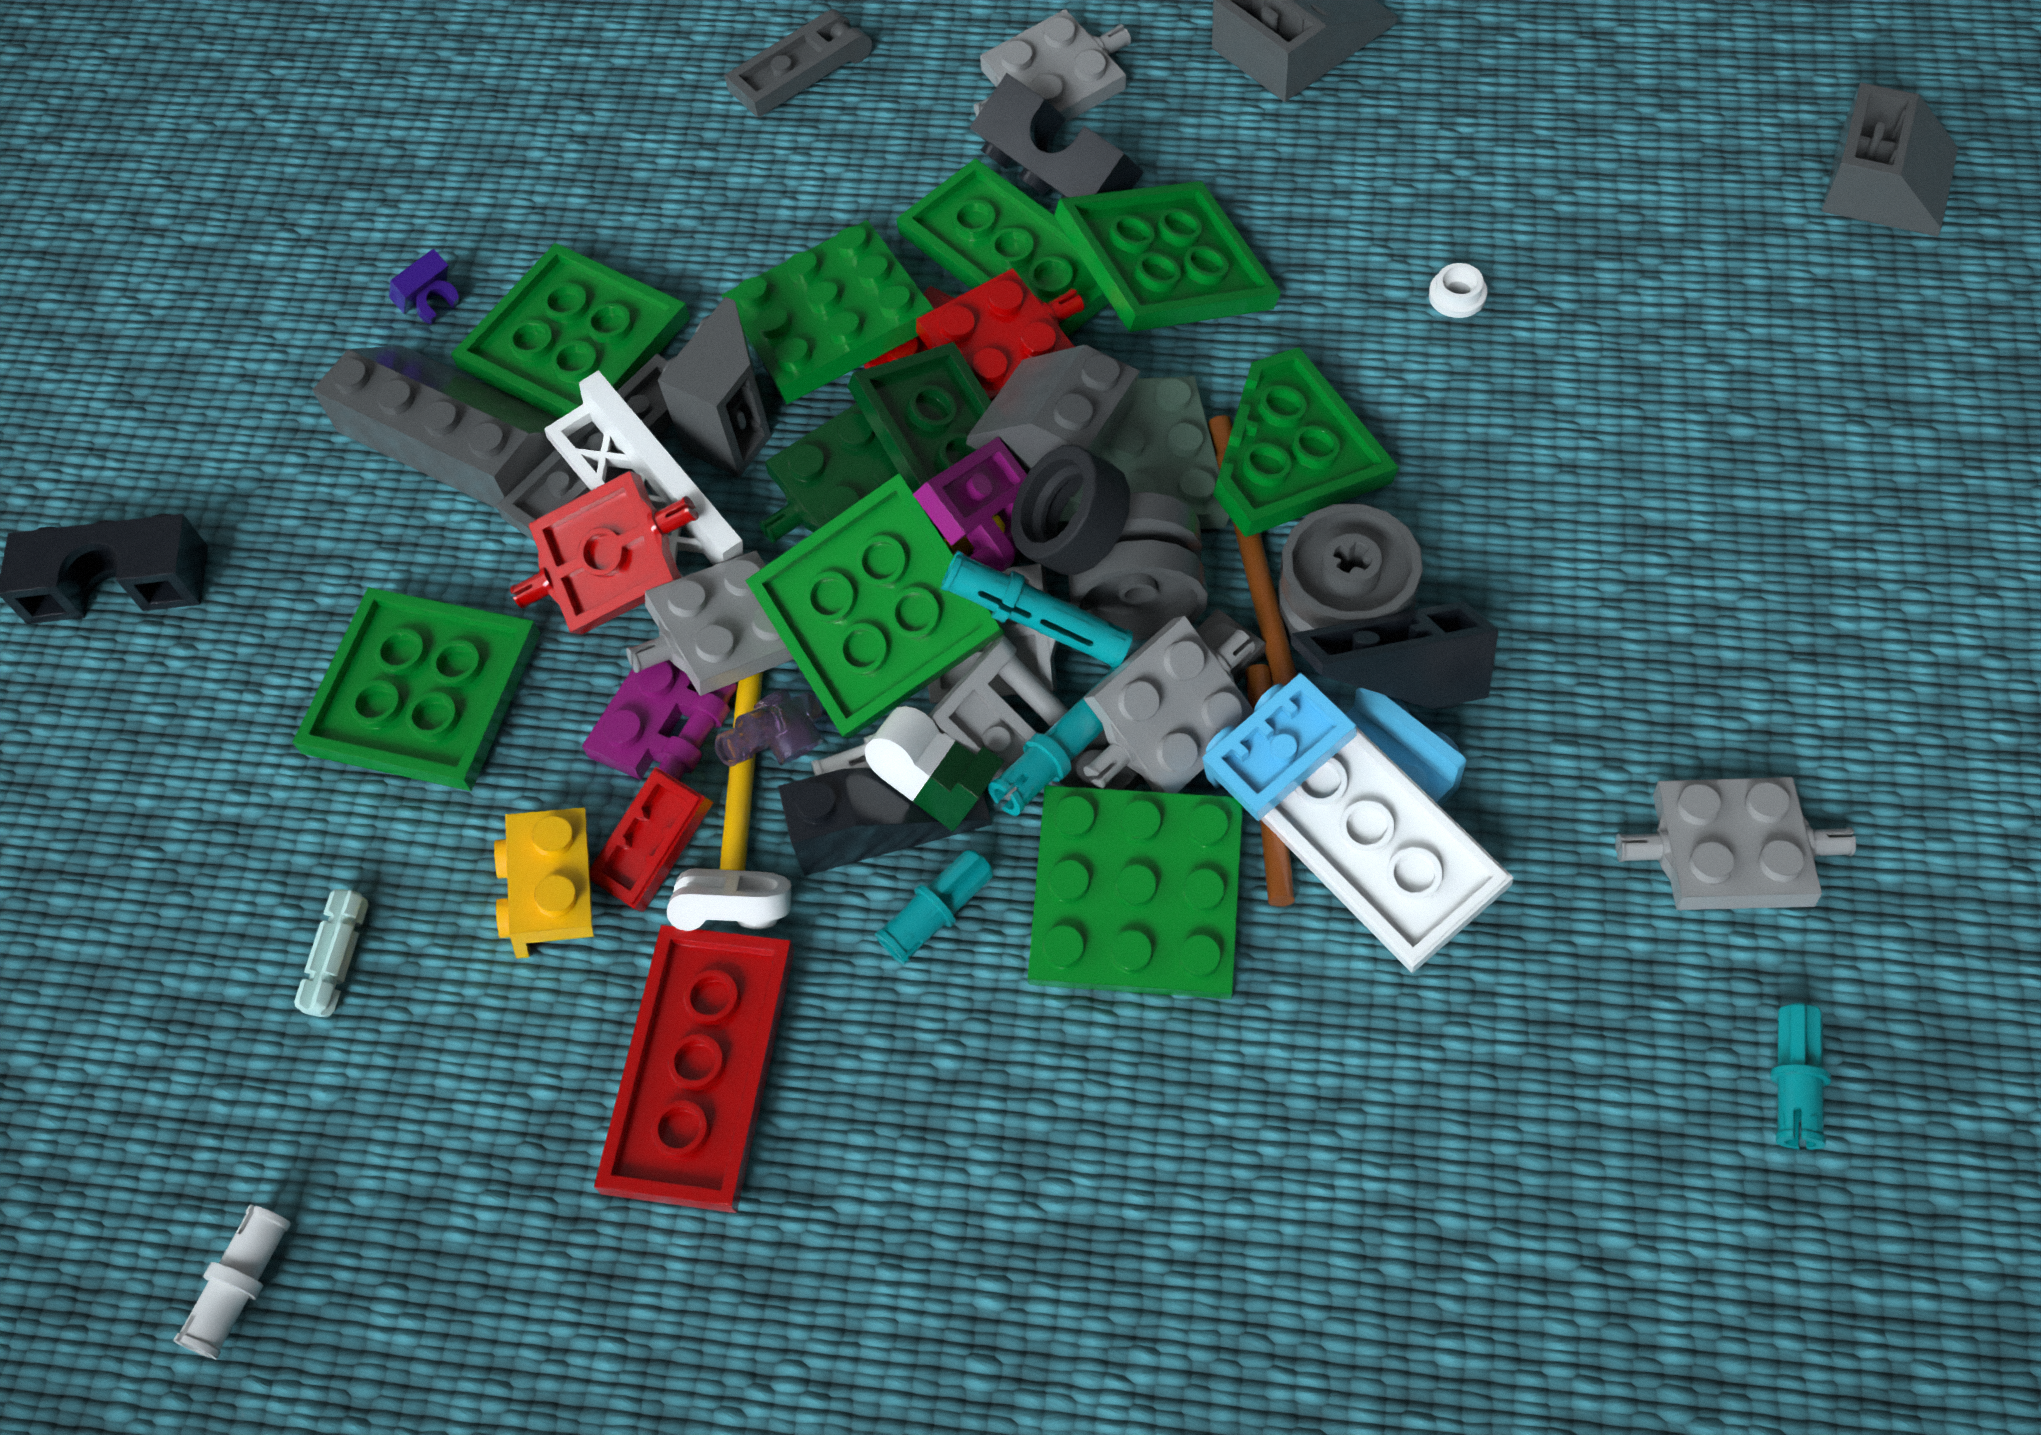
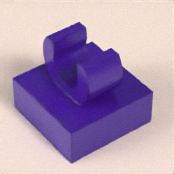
(421, 281)

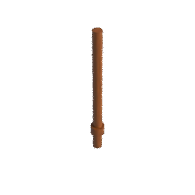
(1259, 579)

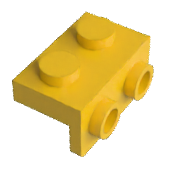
(546, 878)

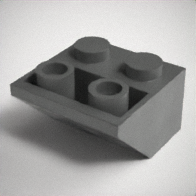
(1891, 162)
(717, 394)

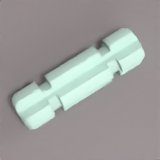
(331, 953)

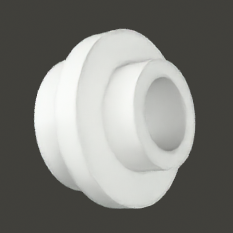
(1458, 291)

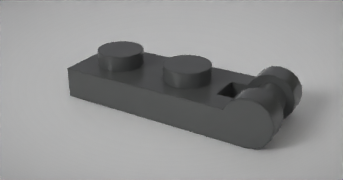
(797, 62)

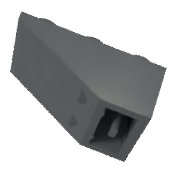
(1294, 41)

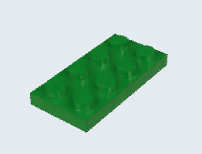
(985, 226)

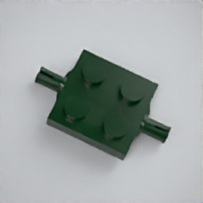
(826, 473)

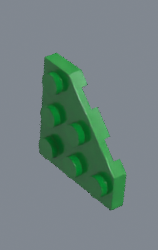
(1294, 447)

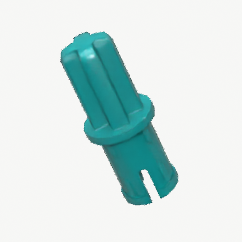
(934, 906)
(1800, 1076)

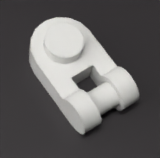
(729, 895)

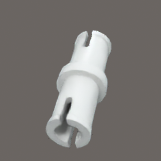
(232, 1282)

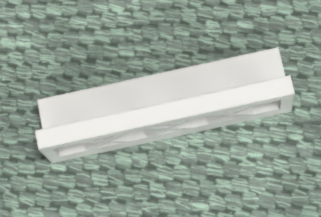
(649, 459)

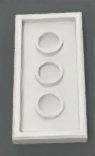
(1388, 851)

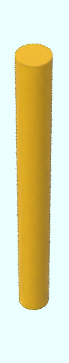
(740, 787)

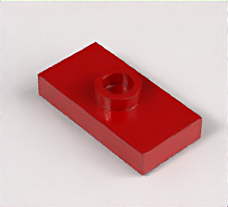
(649, 839)

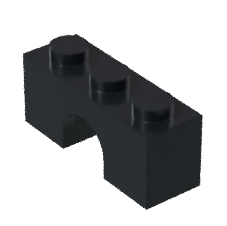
(1022, 129)
(55, 569)

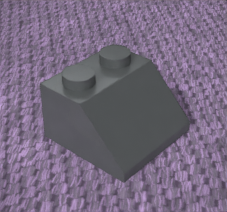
(1058, 401)

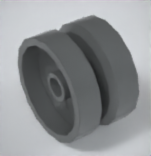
(1347, 568)
(1150, 570)

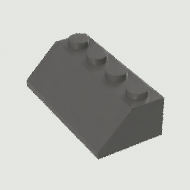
(435, 420)

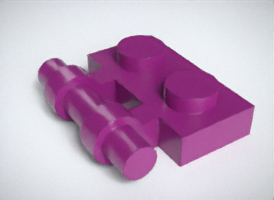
(970, 495)
(645, 713)

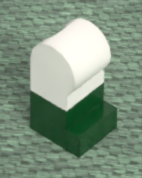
(930, 765)

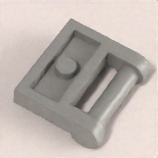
(980, 717)

